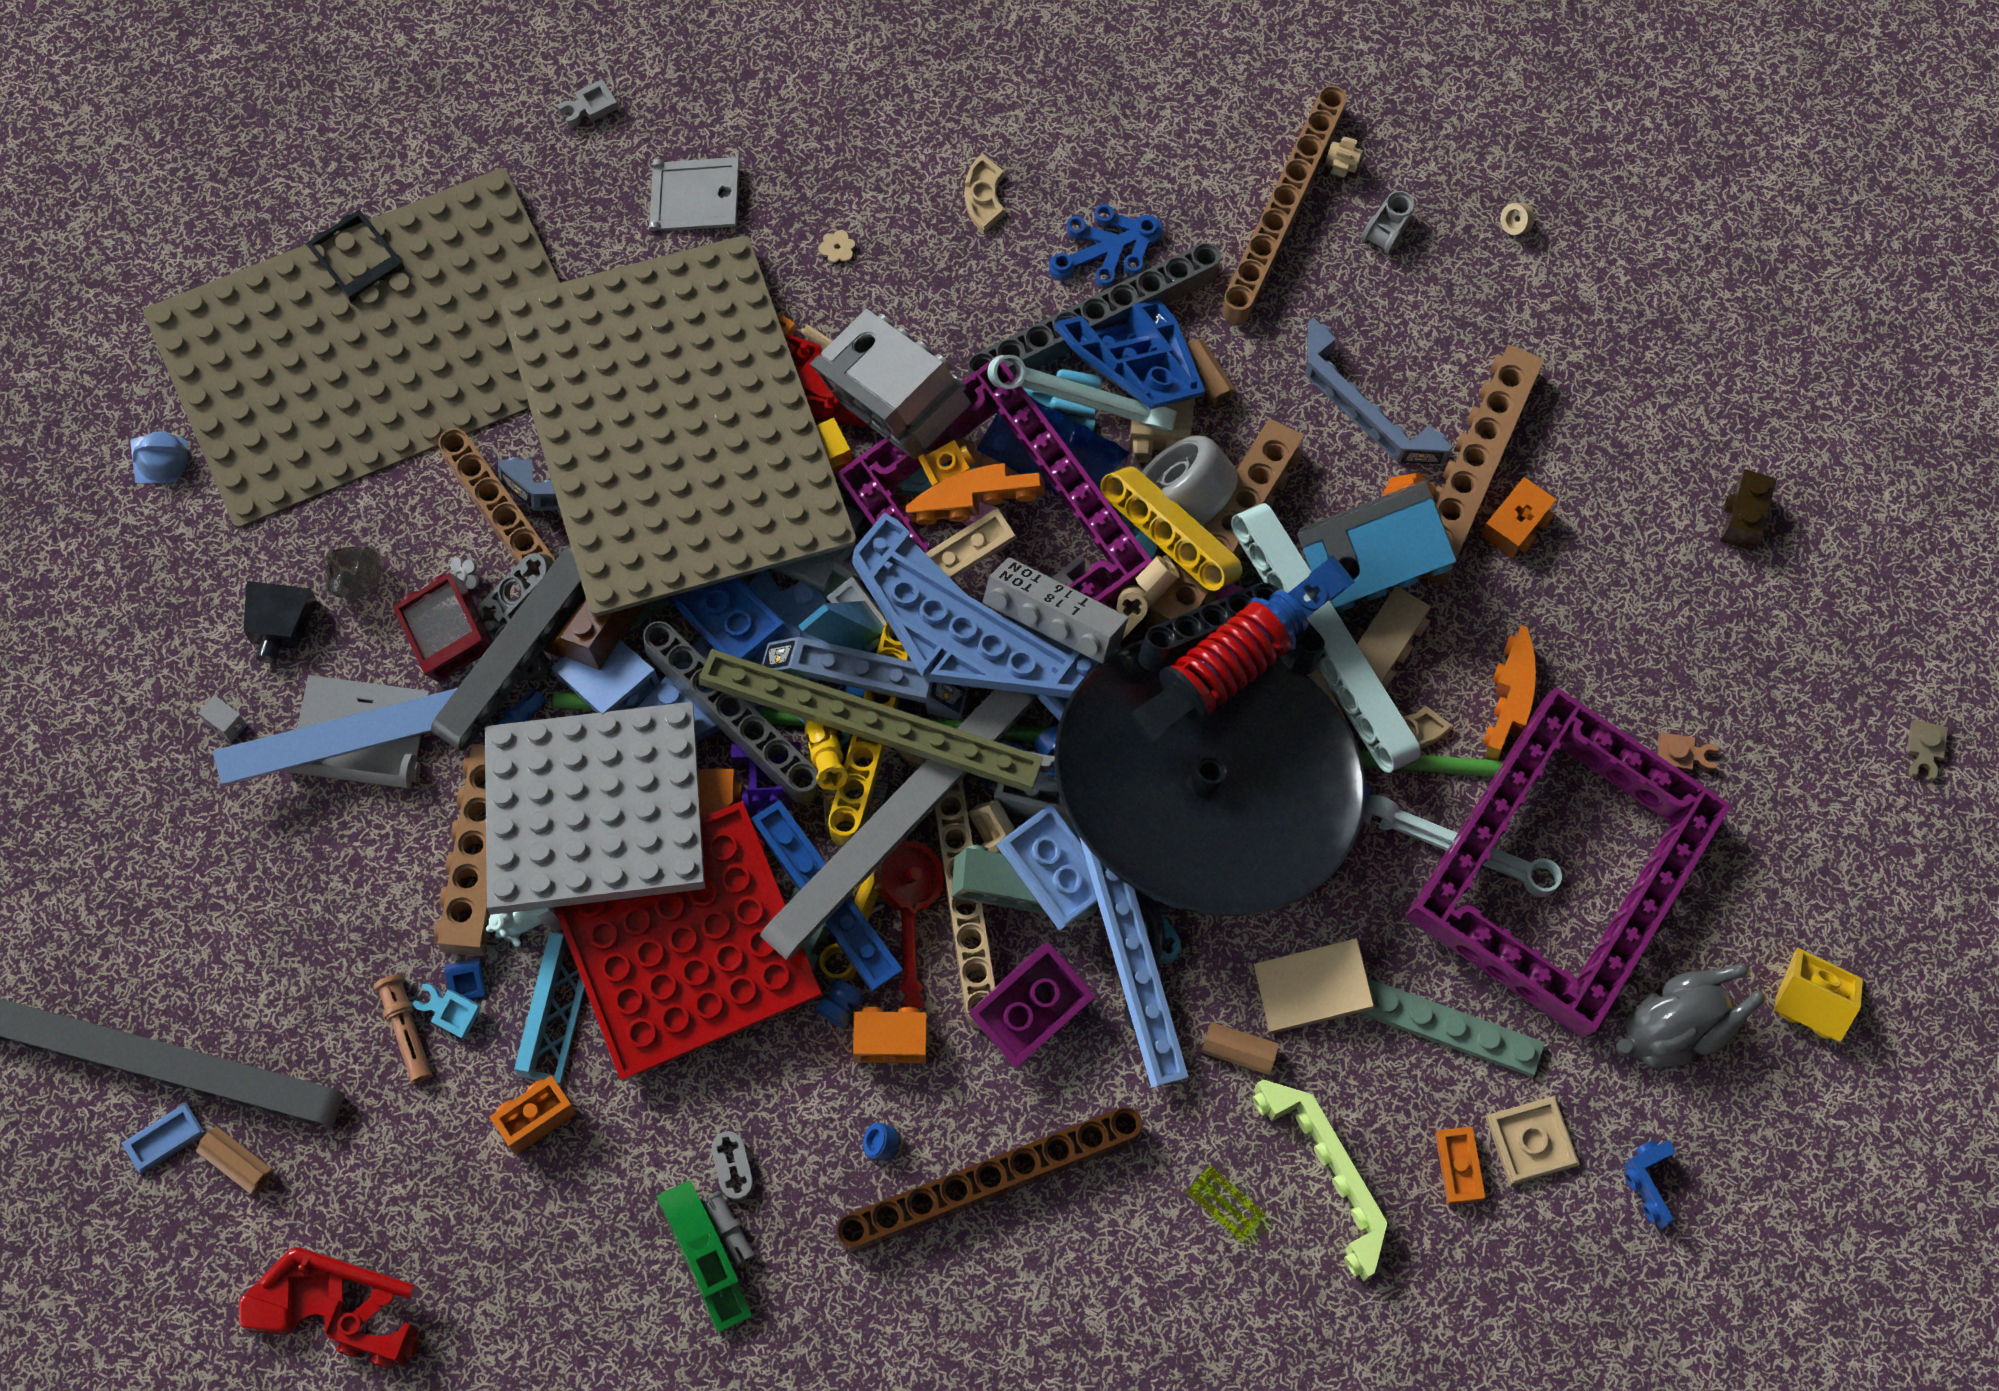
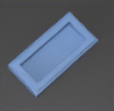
(163, 1138)

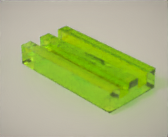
(1215, 1213)

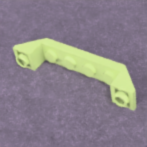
(1279, 1100)

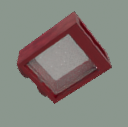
(443, 626)

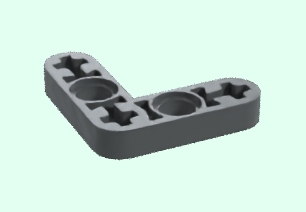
(506, 607)

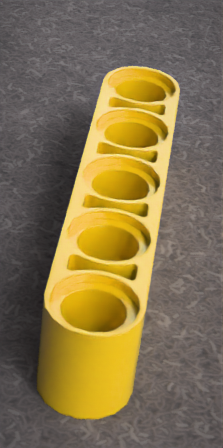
(1186, 532)

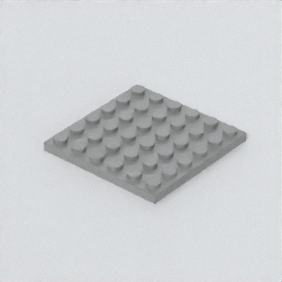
(592, 808)

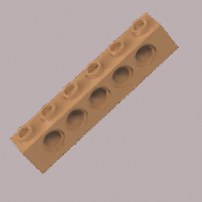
(467, 936)

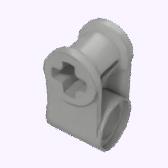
(1387, 226)

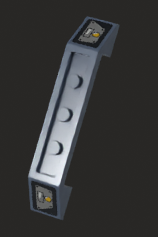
(1425, 448)
(517, 477)
(865, 672)

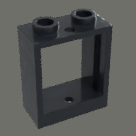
(367, 279)

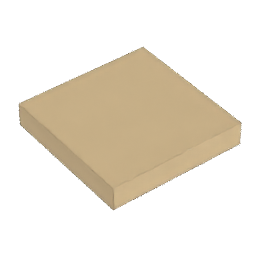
(1532, 1140)

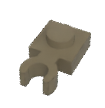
(1928, 744)

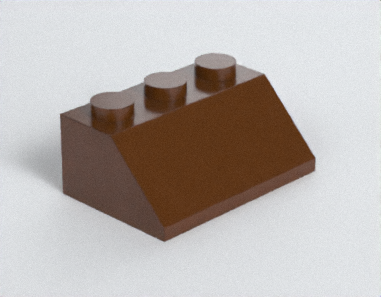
(590, 637)

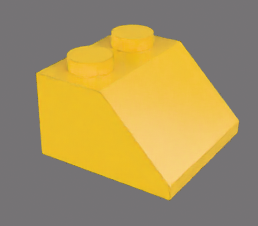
(1819, 995)

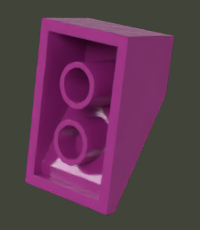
(1031, 1004)

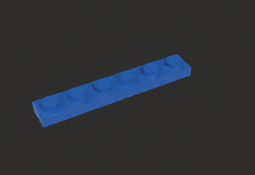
(847, 924)

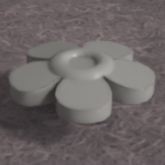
(464, 571)

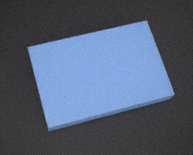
(1051, 865)

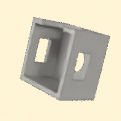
(222, 718)

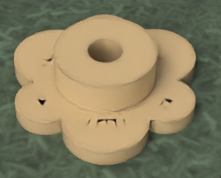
(838, 239)

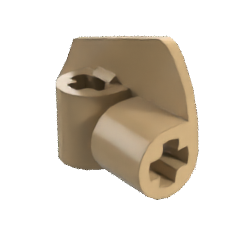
(1154, 583)

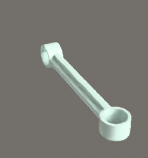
(1158, 418)
(1442, 838)

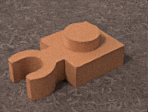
(1682, 753)

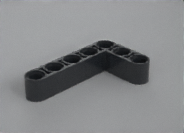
(1176, 636)

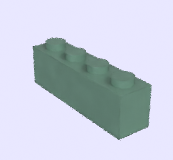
(993, 881)

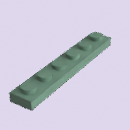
(1454, 1029)

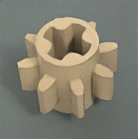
(1344, 157)

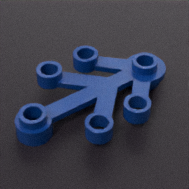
(1108, 244)

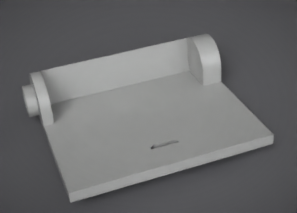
(385, 764)

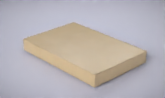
(1314, 986)

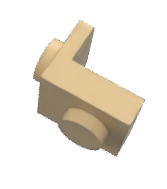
(991, 823)

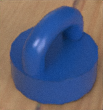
(881, 1142)

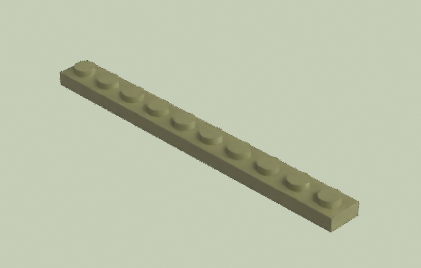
(871, 720)

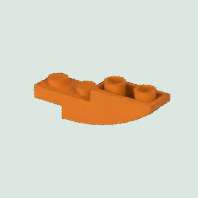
(960, 494)
(1516, 692)

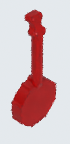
(909, 883)

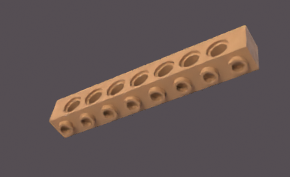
(1520, 370)
(1273, 443)

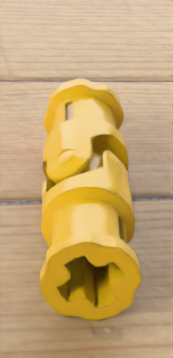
(826, 755)

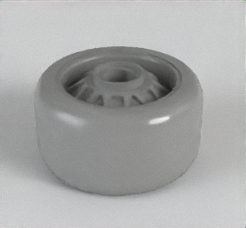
(1194, 476)

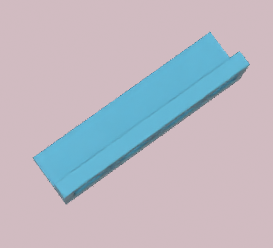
(540, 1010)

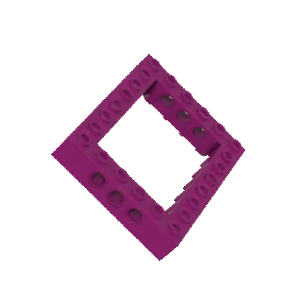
(886, 466)
(1635, 769)

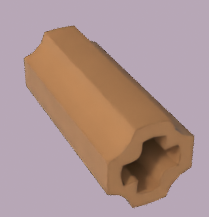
(1213, 378)
(1240, 1048)
(234, 1161)

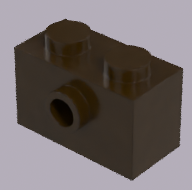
(1747, 509)

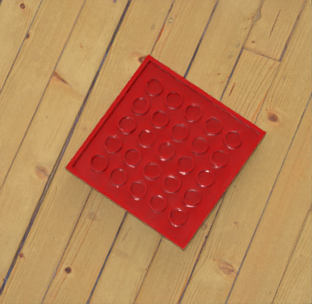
(688, 963)

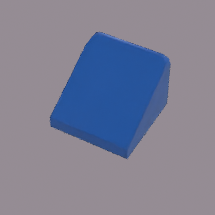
(466, 978)

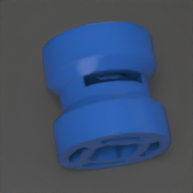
(840, 1003)

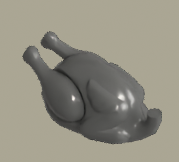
(1688, 1018)

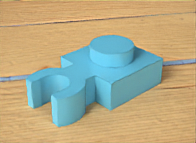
(452, 1011)

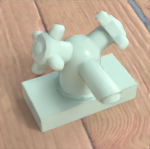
(512, 924)

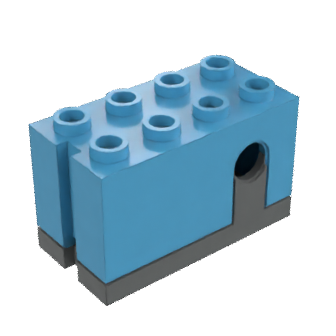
(1388, 538)

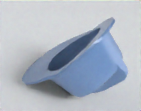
(158, 457)

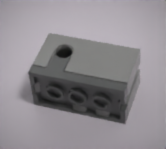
(892, 382)

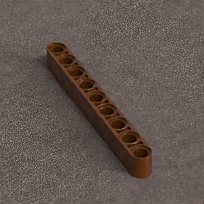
(1001, 1165)

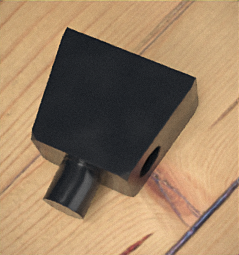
(276, 617)

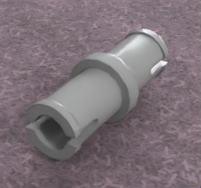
(728, 1228)

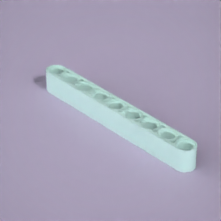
(1341, 659)

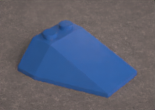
(1141, 357)

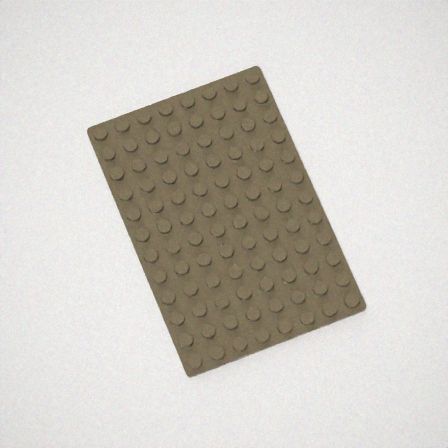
(318, 391)
(674, 425)

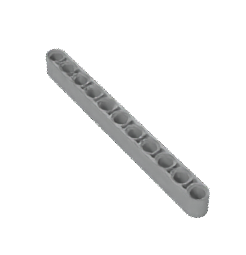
(885, 830)

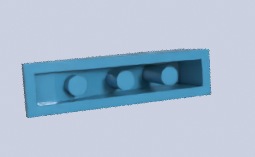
(845, 625)

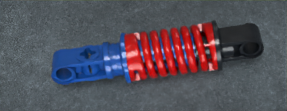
(1237, 652)

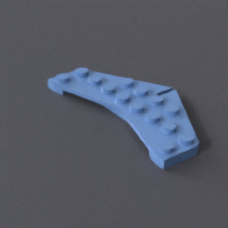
(941, 620)

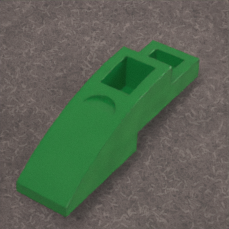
(704, 1255)

